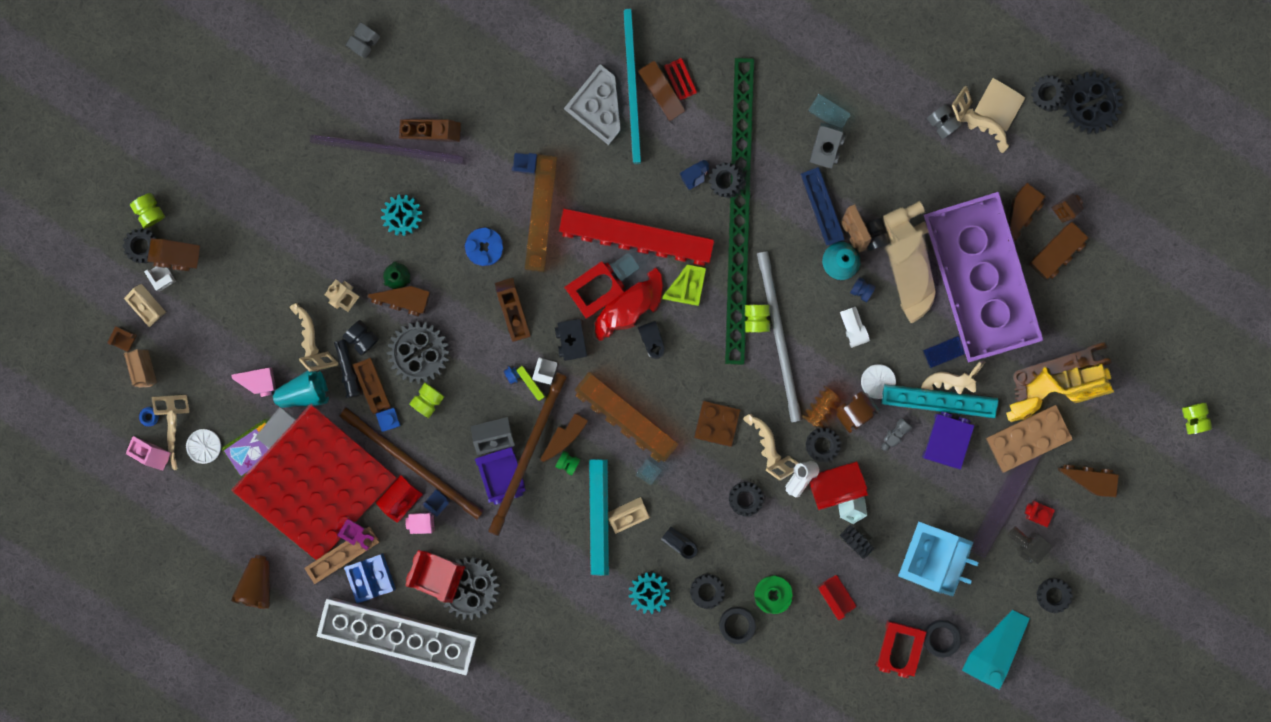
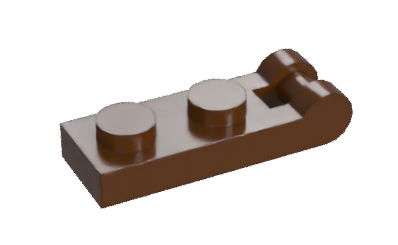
(371, 385)

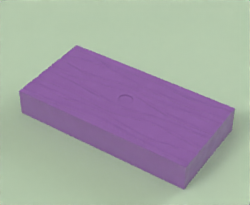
(983, 277)

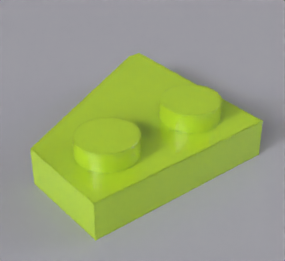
(687, 286)

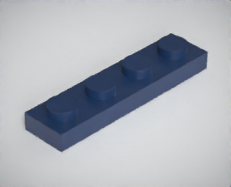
(822, 206)

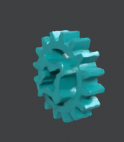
(409, 214)
(650, 601)

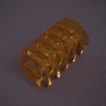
(822, 407)

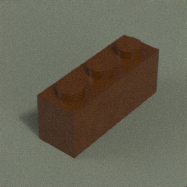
(1058, 251)

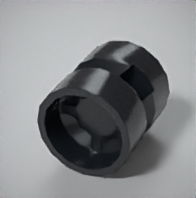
(878, 237)
(358, 335)

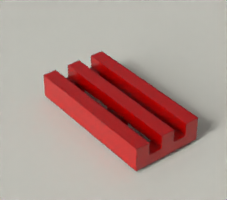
(674, 64)

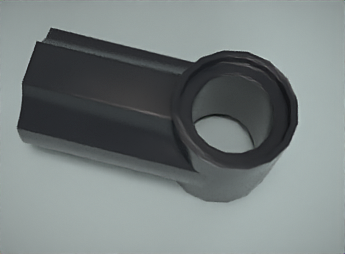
(678, 542)

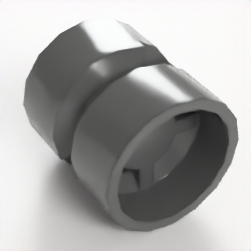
(363, 40)
(947, 127)

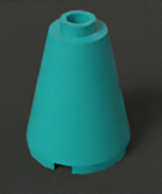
(834, 264)
(302, 391)

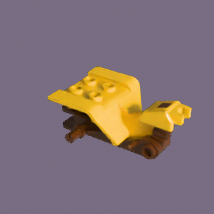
(1072, 375)

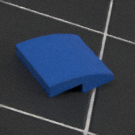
(370, 583)

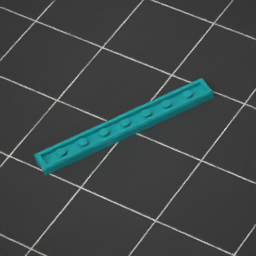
(632, 86)

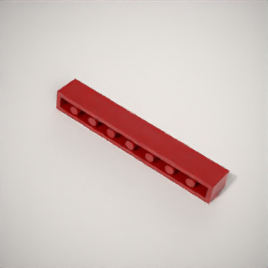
(636, 236)

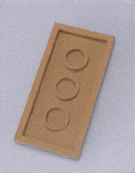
(1029, 438)

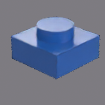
(388, 419)

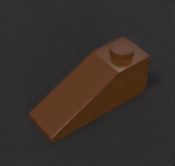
(1068, 207)
(512, 309)

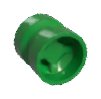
(563, 462)

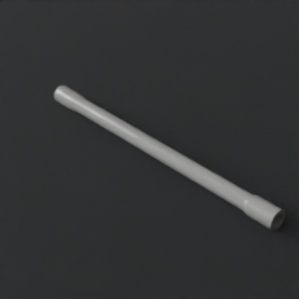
(793, 405)

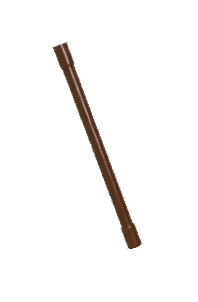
(356, 422)
(499, 518)

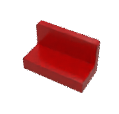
(398, 499)
(836, 597)

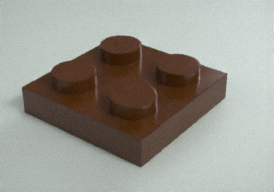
(717, 423)

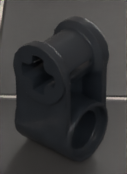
(651, 336)

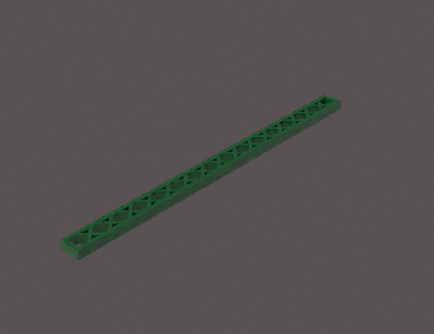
(739, 211)

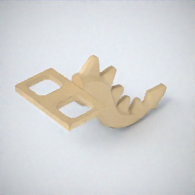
(974, 120)
(309, 342)
(950, 380)
(172, 420)
(770, 449)

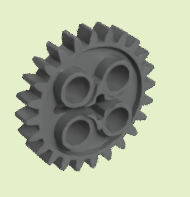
(409, 337)
(463, 603)

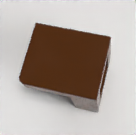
(122, 338)

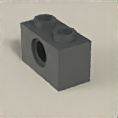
(831, 134)

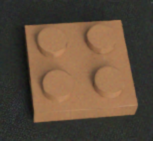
(854, 225)

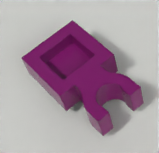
(353, 532)

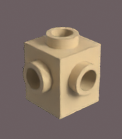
(341, 295)

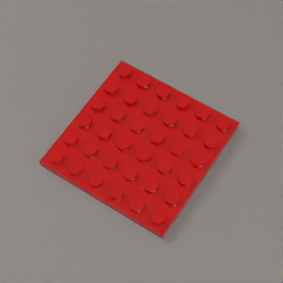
(313, 482)

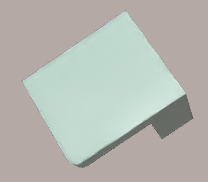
(853, 510)

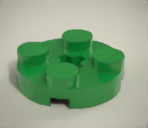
(762, 593)

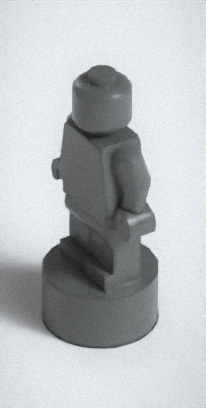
(893, 437)

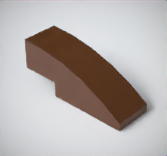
(661, 90)
(563, 437)

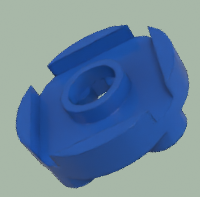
(495, 247)

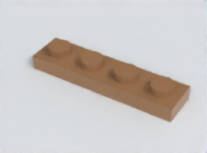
(339, 557)

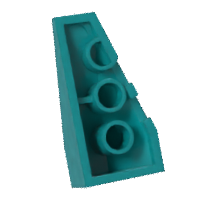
(995, 654)

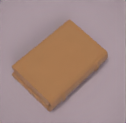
(140, 368)

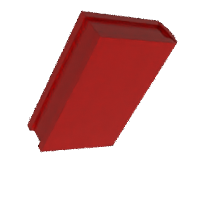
(838, 485)

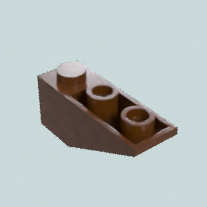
(430, 130)
(1022, 208)
(408, 297)
(1097, 483)

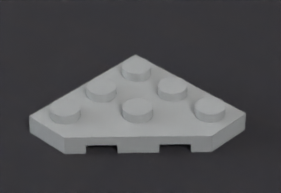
(597, 105)

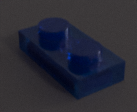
(944, 352)

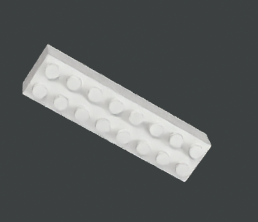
(397, 635)

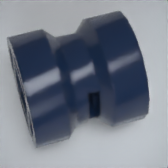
(862, 289)

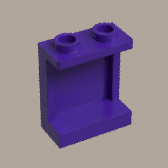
(948, 440)
(497, 473)

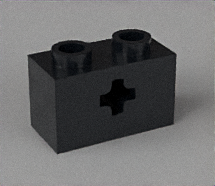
(574, 329)

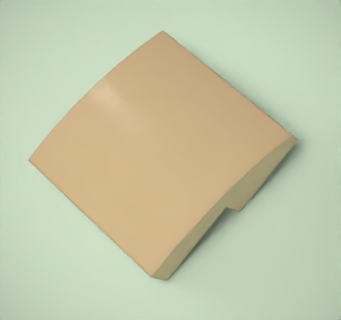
(999, 103)

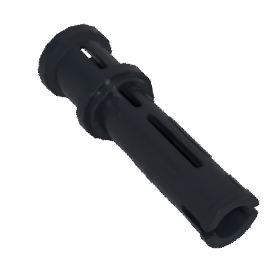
(349, 378)

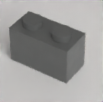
(492, 436)

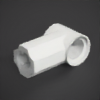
(855, 330)
(802, 476)

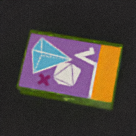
(246, 449)

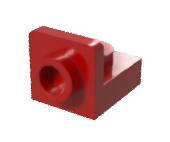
(1039, 513)

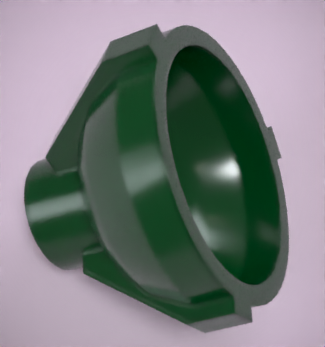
(401, 281)

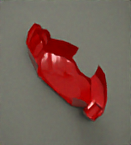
(628, 307)

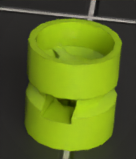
(147, 210)
(757, 318)
(426, 400)
(1197, 411)

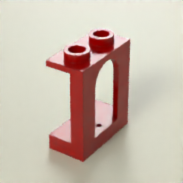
(614, 292)
(884, 656)

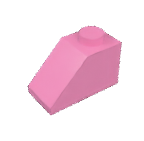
(257, 381)
(148, 453)
(420, 523)

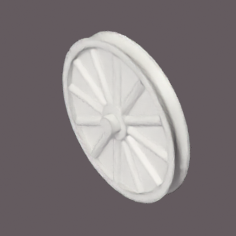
(875, 378)
(203, 446)

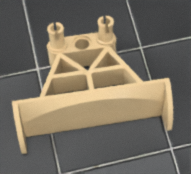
(910, 261)

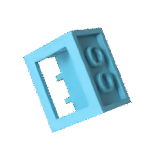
(936, 559)

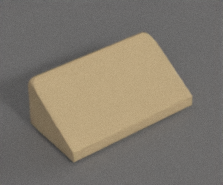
(144, 305)
(628, 515)

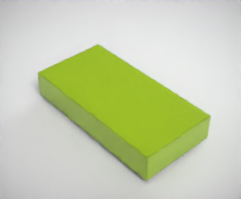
(530, 383)

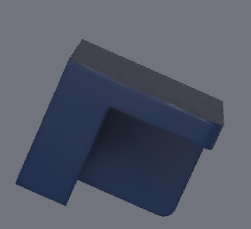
(525, 163)
(436, 503)

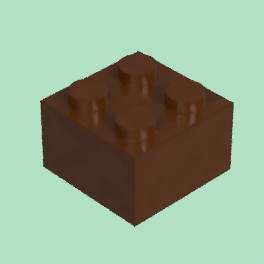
(178, 254)

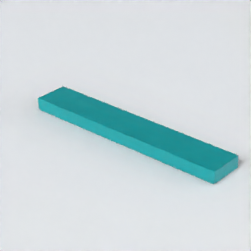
(939, 401)
(599, 517)

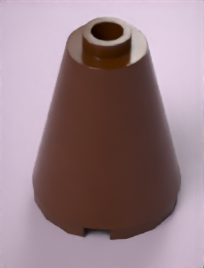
(254, 584)

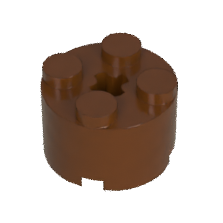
(857, 412)

